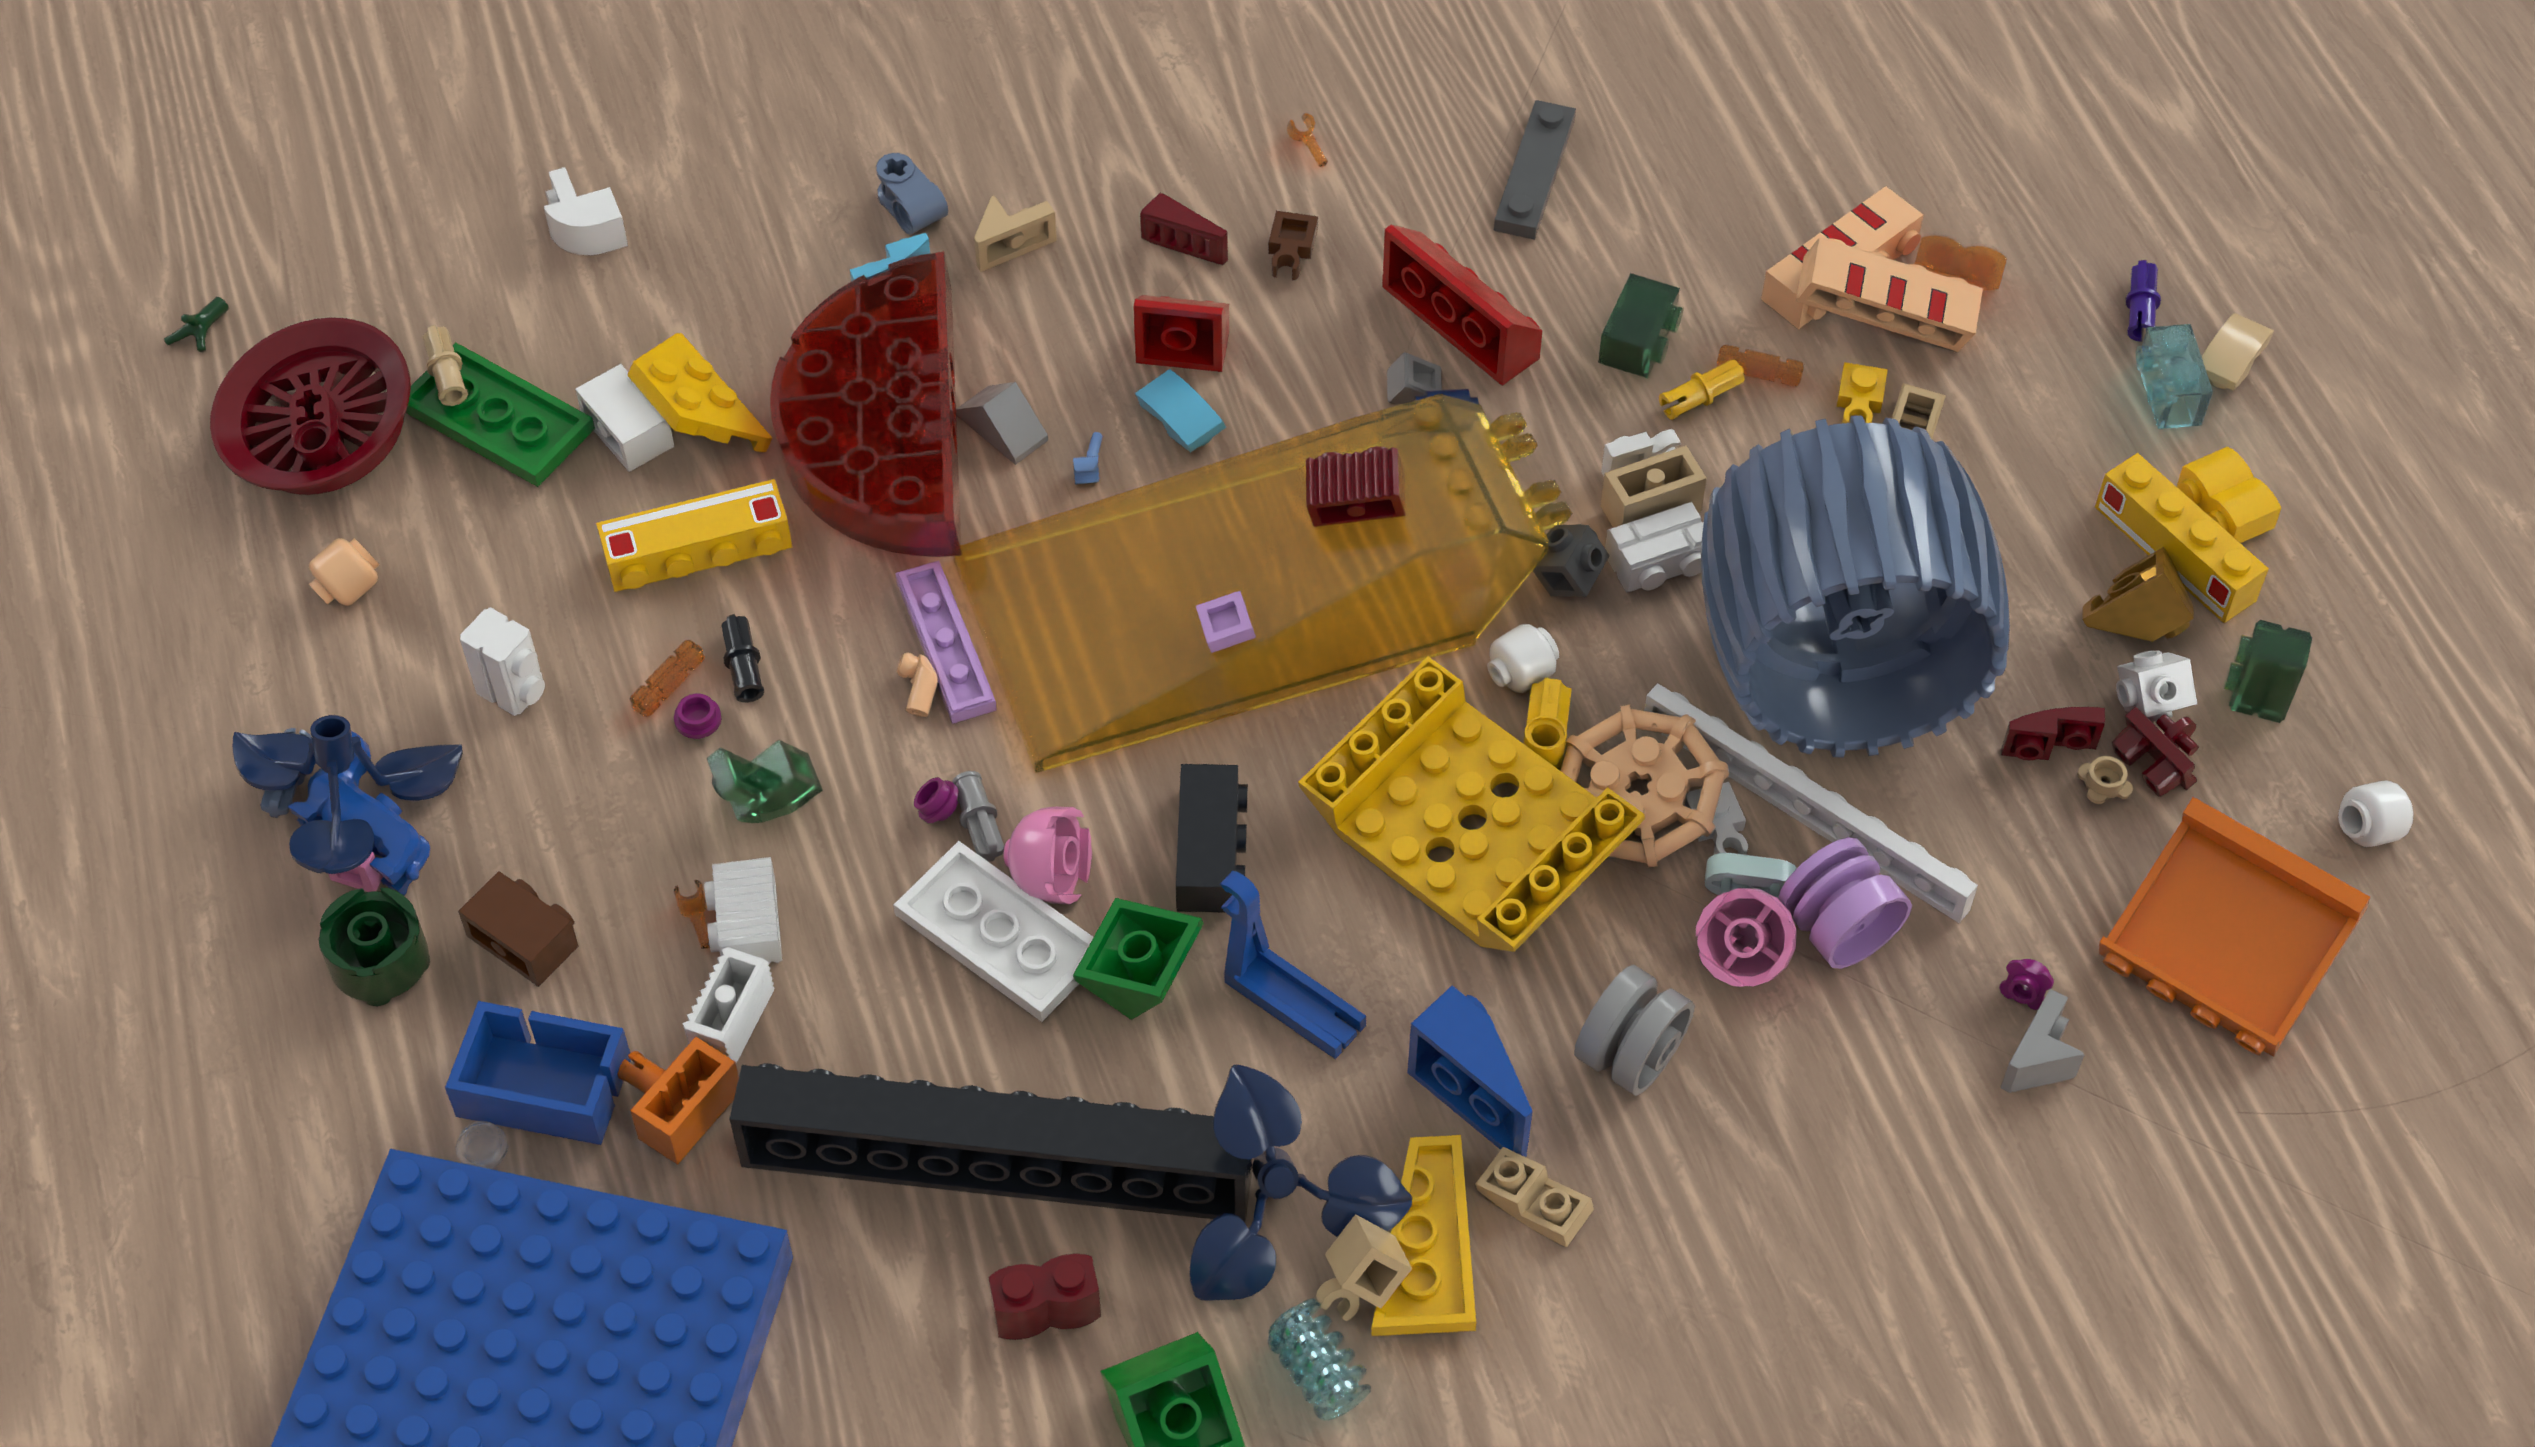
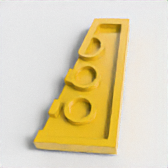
(1436, 1242)

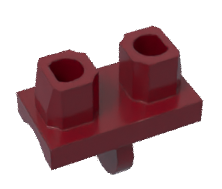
(2171, 764)

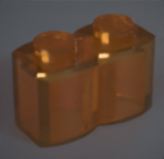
(1974, 263)

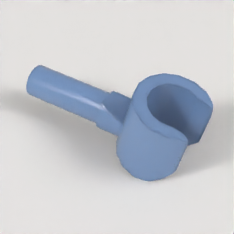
(1086, 468)

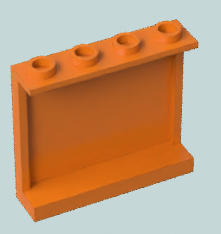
(2233, 928)

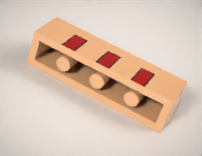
(1878, 224)
(1889, 294)

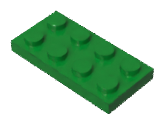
(503, 418)

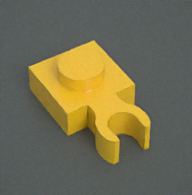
(1861, 391)

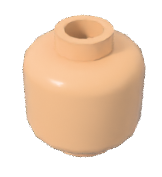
(343, 572)

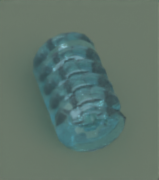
(1315, 1362)

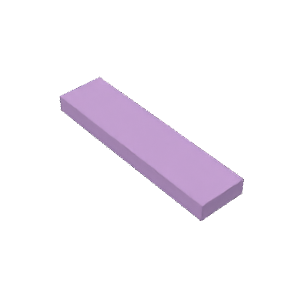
(946, 641)

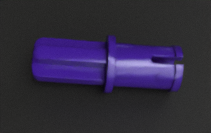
(2142, 299)

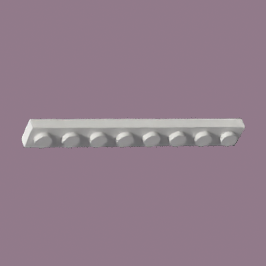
(1824, 810)

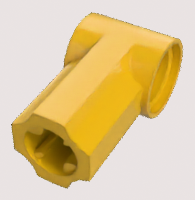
(1548, 720)

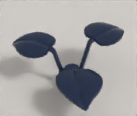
(339, 846)
(1250, 1123)

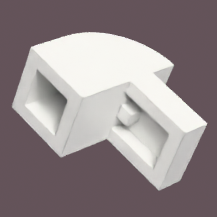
(585, 222)

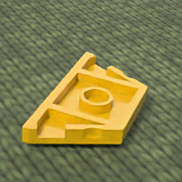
(694, 395)

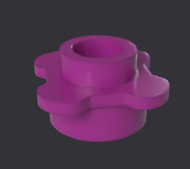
(2027, 982)

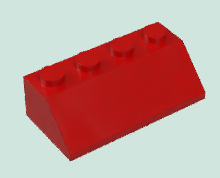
(1458, 305)

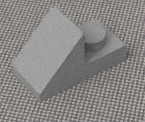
(2041, 1054)

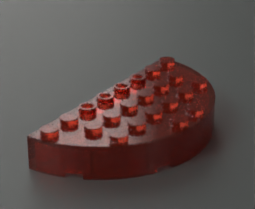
(872, 410)

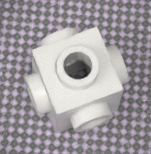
(2156, 684)

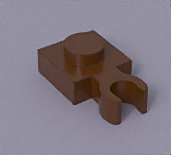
(1291, 239)

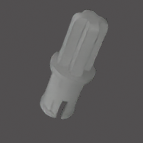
(978, 815)

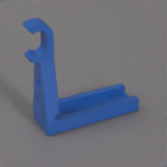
(1276, 983)

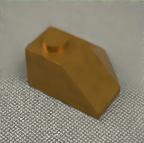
(2143, 601)

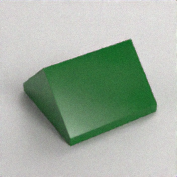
(1136, 955)

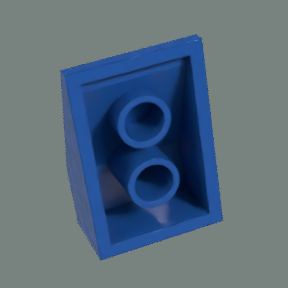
(1467, 1068)

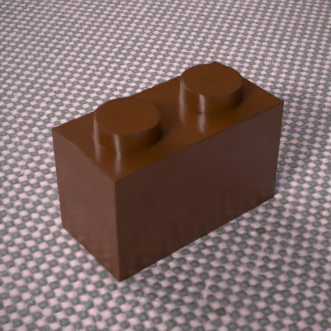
(519, 927)

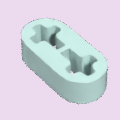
(1734, 871)

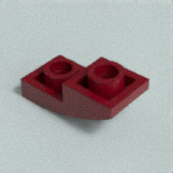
(2035, 734)

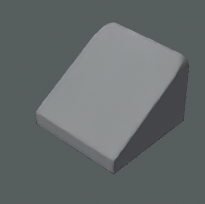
(1411, 378)

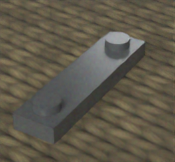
(1534, 169)

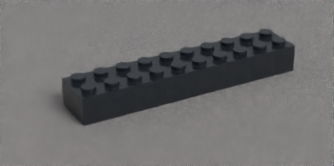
(986, 1142)

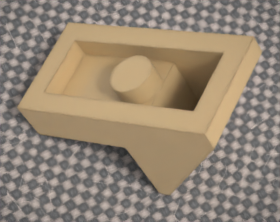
(1008, 237)

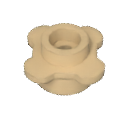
(2106, 769)

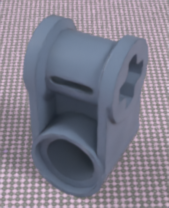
(909, 193)

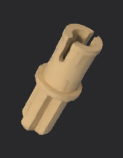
(444, 366)

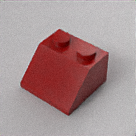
(1181, 332)

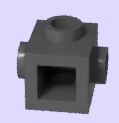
(1571, 561)

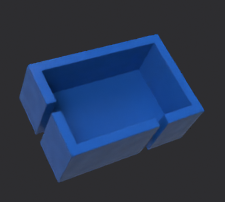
(545, 1087)

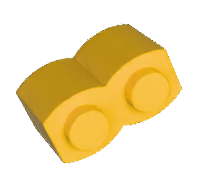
(2230, 494)

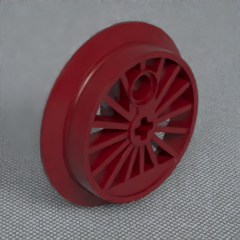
(333, 400)

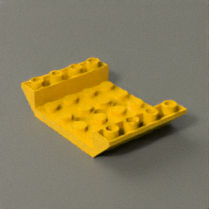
(1429, 763)

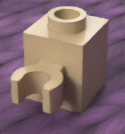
(1366, 1266)

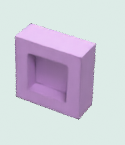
(1225, 621)

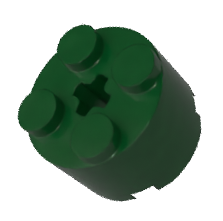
(373, 945)

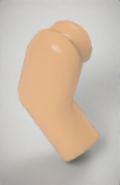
(923, 680)

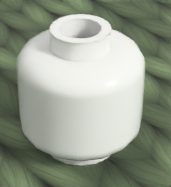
(1522, 658)
(2376, 813)

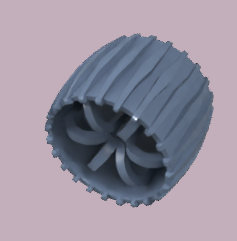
(1854, 587)

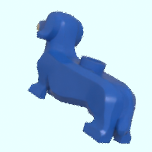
(394, 838)

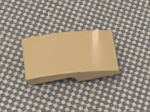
(2234, 351)
(1532, 1198)

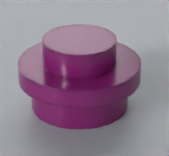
(697, 716)
(936, 800)

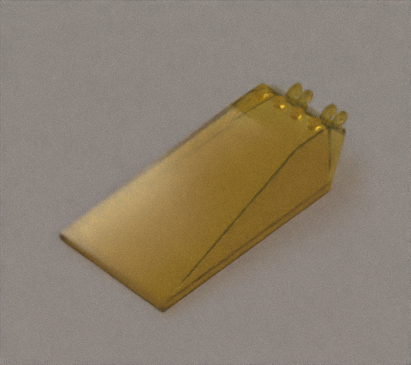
(1100, 601)

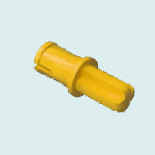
(1702, 388)

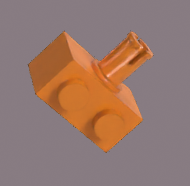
(682, 1099)

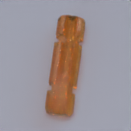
(1763, 365)
(667, 678)

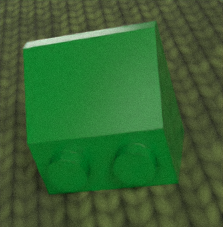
(1173, 1397)

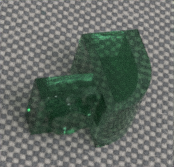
(767, 786)

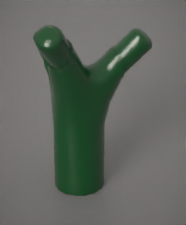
(199, 323)

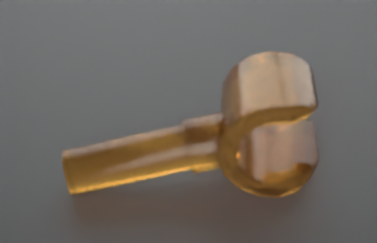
(1308, 138)
(693, 907)

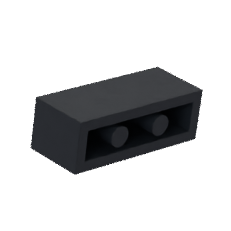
(1208, 835)

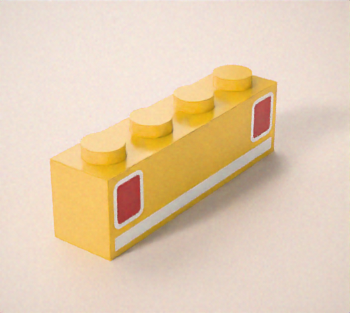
(694, 535)
(2205, 555)

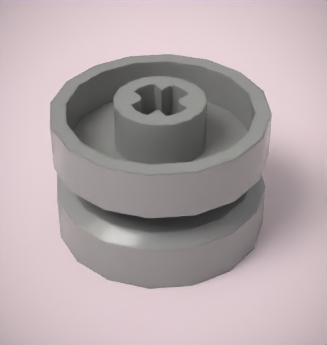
(1634, 1029)

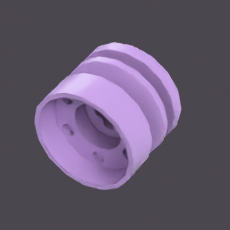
(1845, 902)

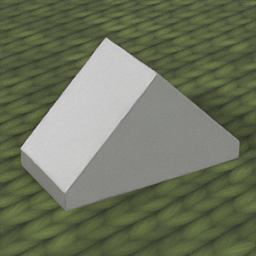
(1004, 420)

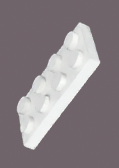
(996, 929)

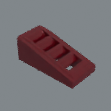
(1183, 230)

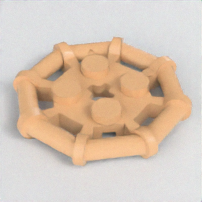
(1659, 764)

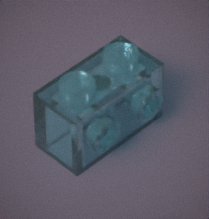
(2174, 376)

